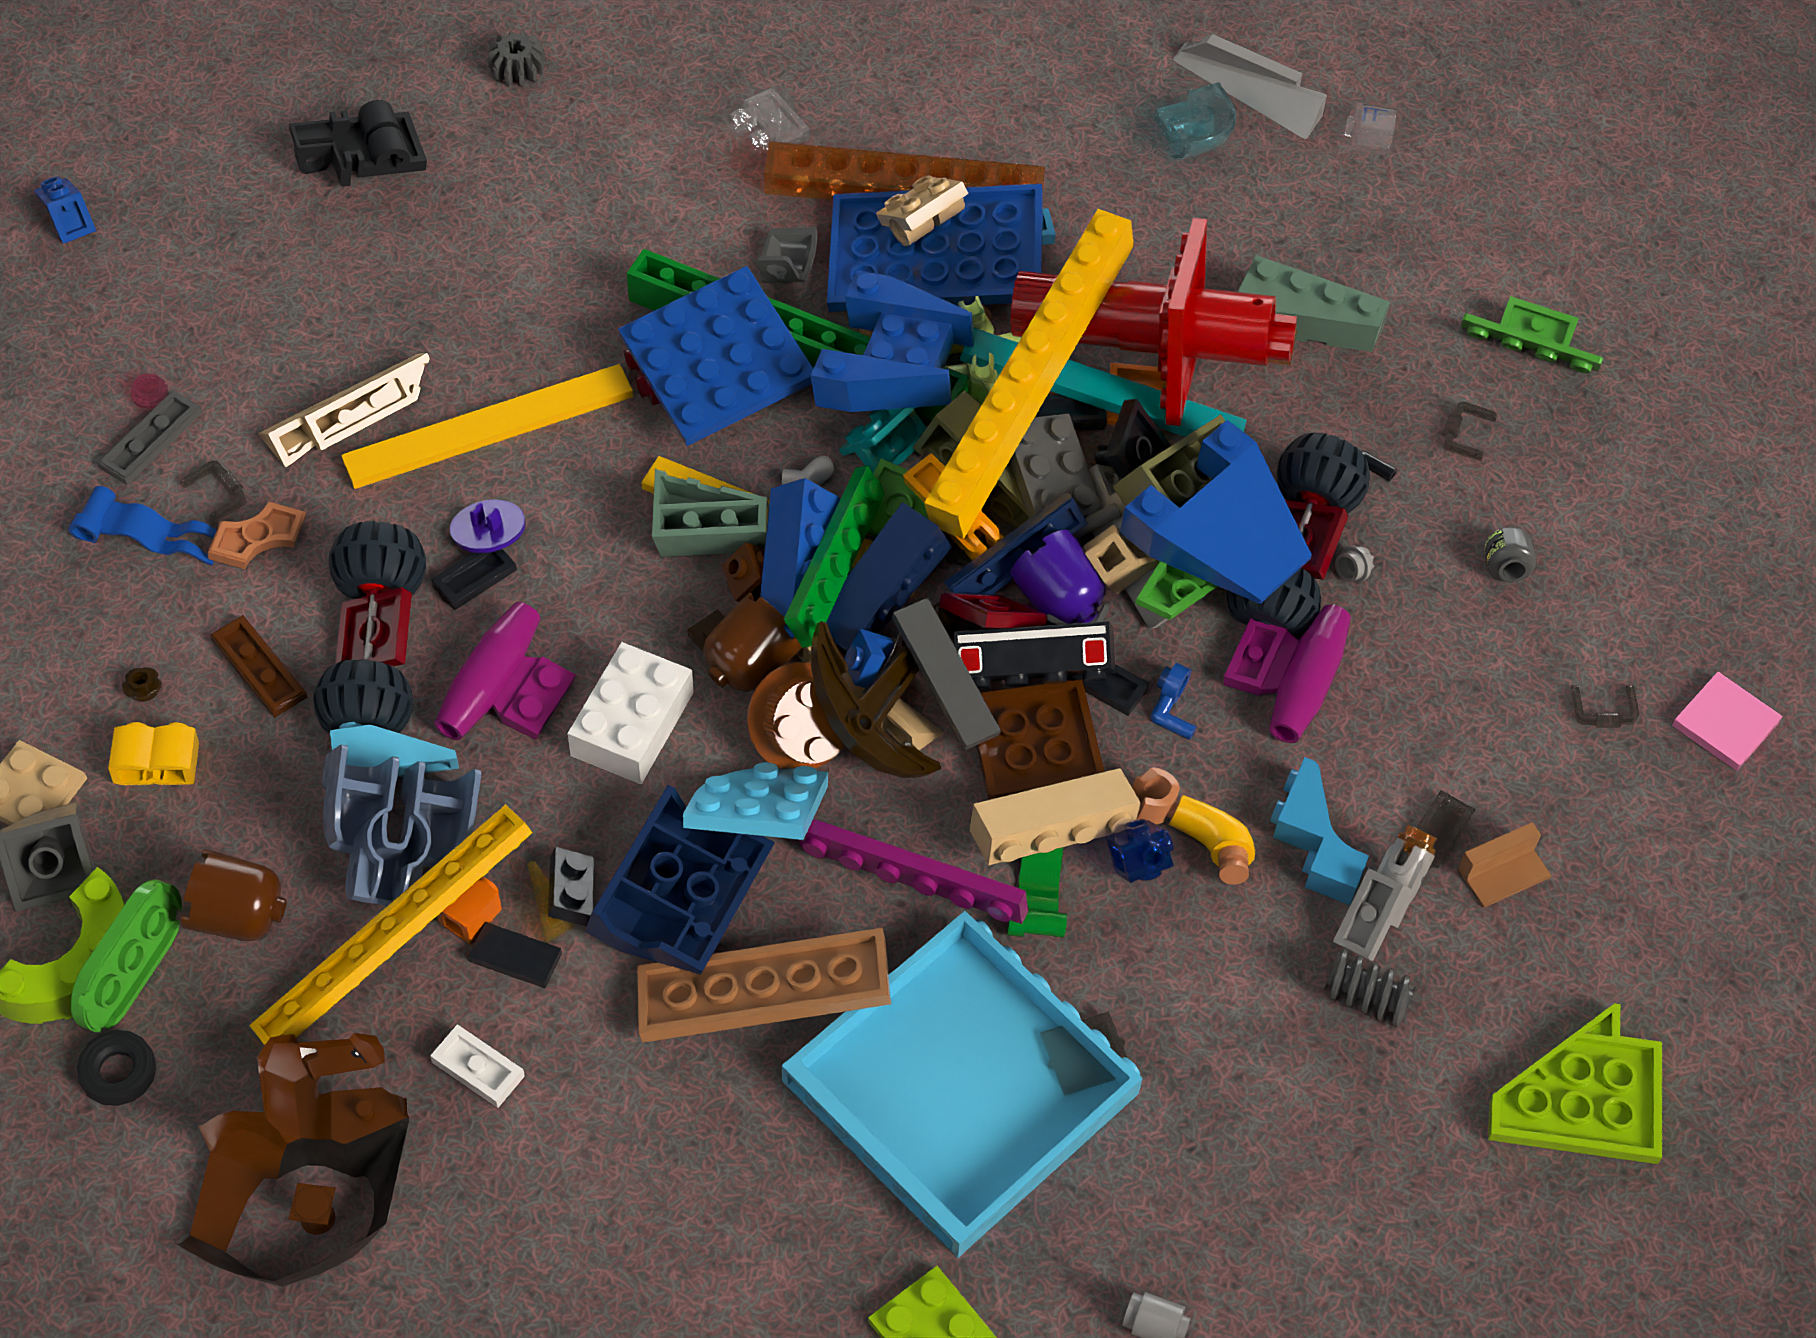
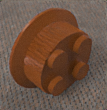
(789, 721)

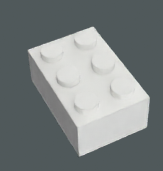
(630, 713)

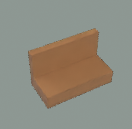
(1504, 865)

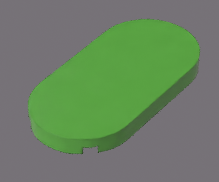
(126, 956)

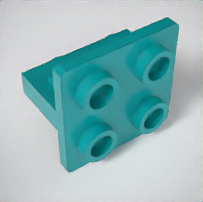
(886, 436)

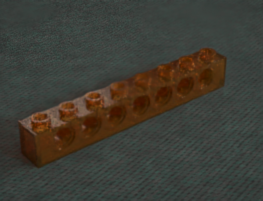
(827, 171)

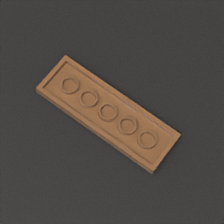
(765, 985)

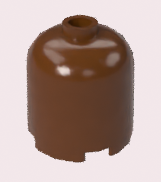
(748, 645)
(232, 898)

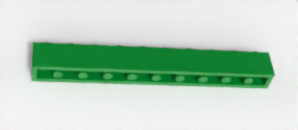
(660, 280)

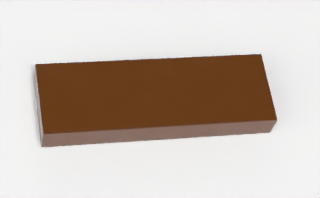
(258, 666)

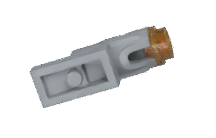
(1386, 893)

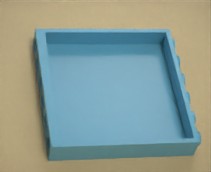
(955, 1085)

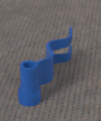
(138, 522)

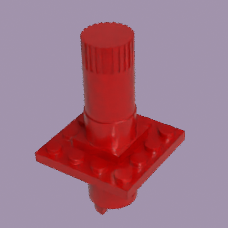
(1174, 320)

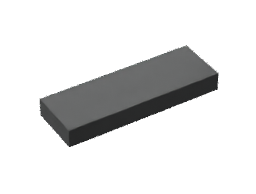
(149, 437)

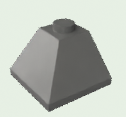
(45, 856)

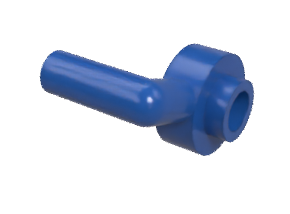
(1172, 683)

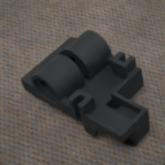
(369, 144)

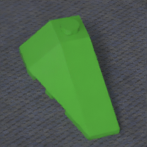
(1171, 591)

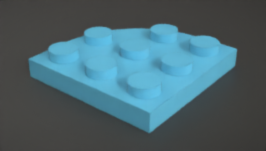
(758, 801)

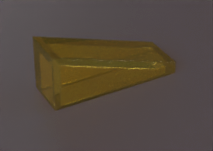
(551, 926)

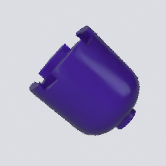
(1060, 579)

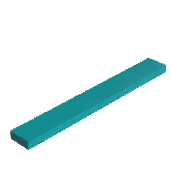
(1097, 386)

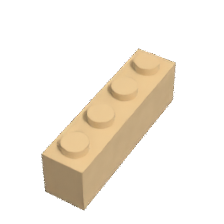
(1053, 816)

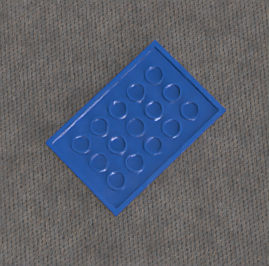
(956, 261)

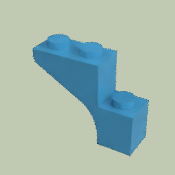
(1305, 823)

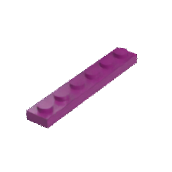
(920, 872)

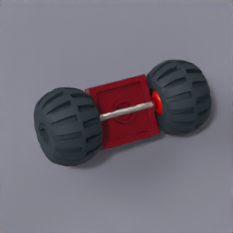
(1321, 485)
(379, 570)

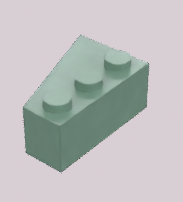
(704, 518)

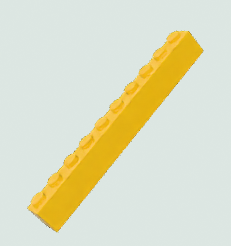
(1029, 374)

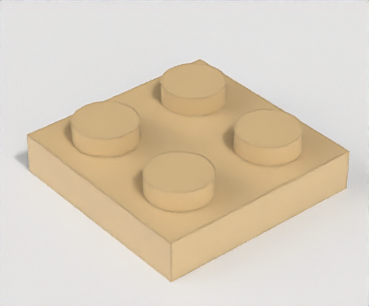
(35, 783)

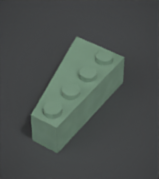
(1322, 307)

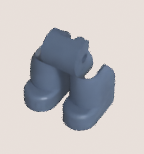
(356, 816)

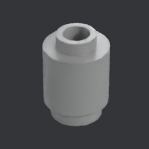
(1155, 1317)

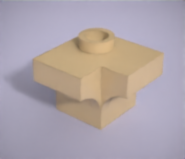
(1118, 559)

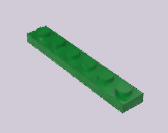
(834, 555)

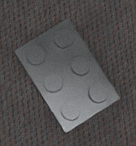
(1053, 463)

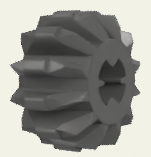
(516, 58)

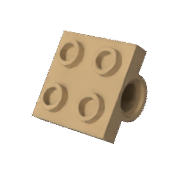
(926, 205)

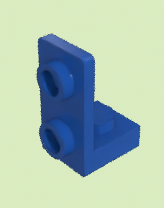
(65, 208)

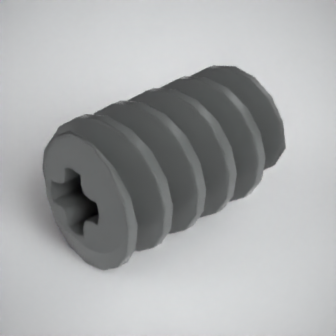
(1370, 987)

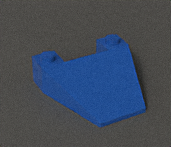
(1231, 530)

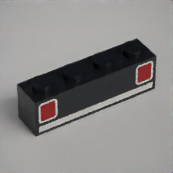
(1038, 653)

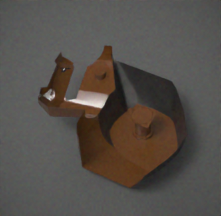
(343, 1130)

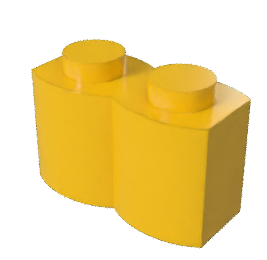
(153, 754)

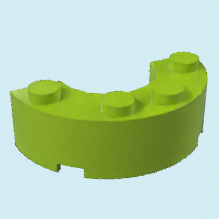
(45, 991)

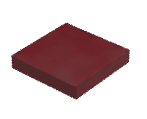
(992, 610)

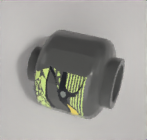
(1510, 554)

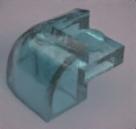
(1198, 123)

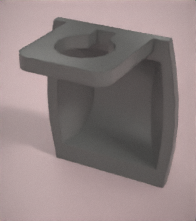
(787, 255)

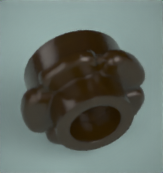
(146, 690)

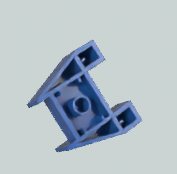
(903, 355)

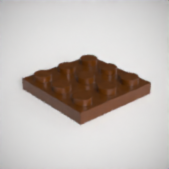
(1042, 738)

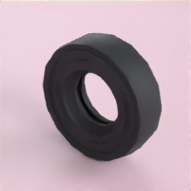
(101, 1049)

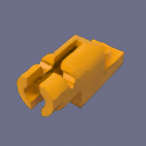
(921, 481)

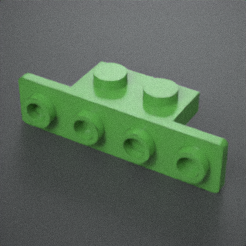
(1536, 329)

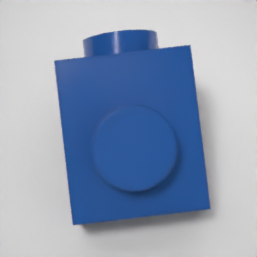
(867, 656)

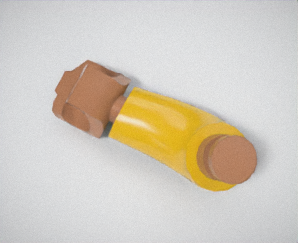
(1221, 833)

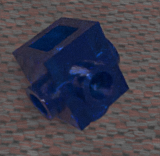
(1140, 850)

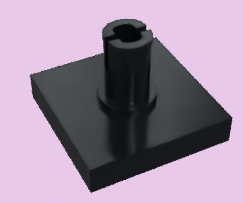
(1132, 440)

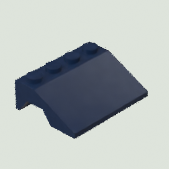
(677, 889)

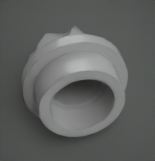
(1354, 564)

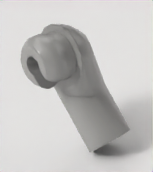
(816, 471)

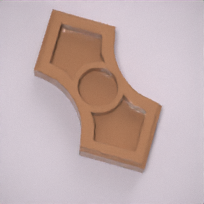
(241, 541)

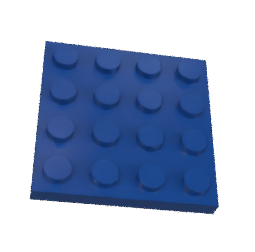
(717, 355)

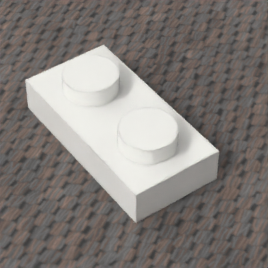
(477, 1066)

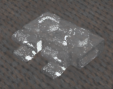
(775, 119)

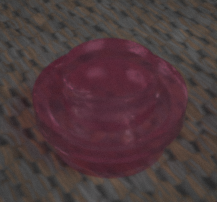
(148, 390)

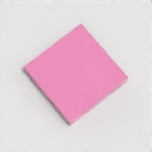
(1727, 721)

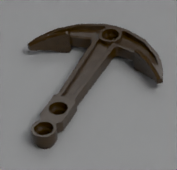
(860, 718)

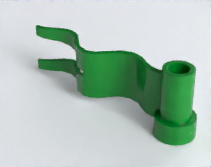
(1040, 880)

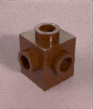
(745, 571)

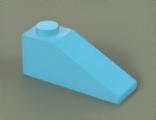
(373, 745)

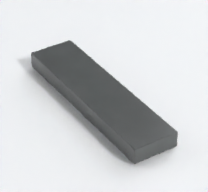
(946, 674)

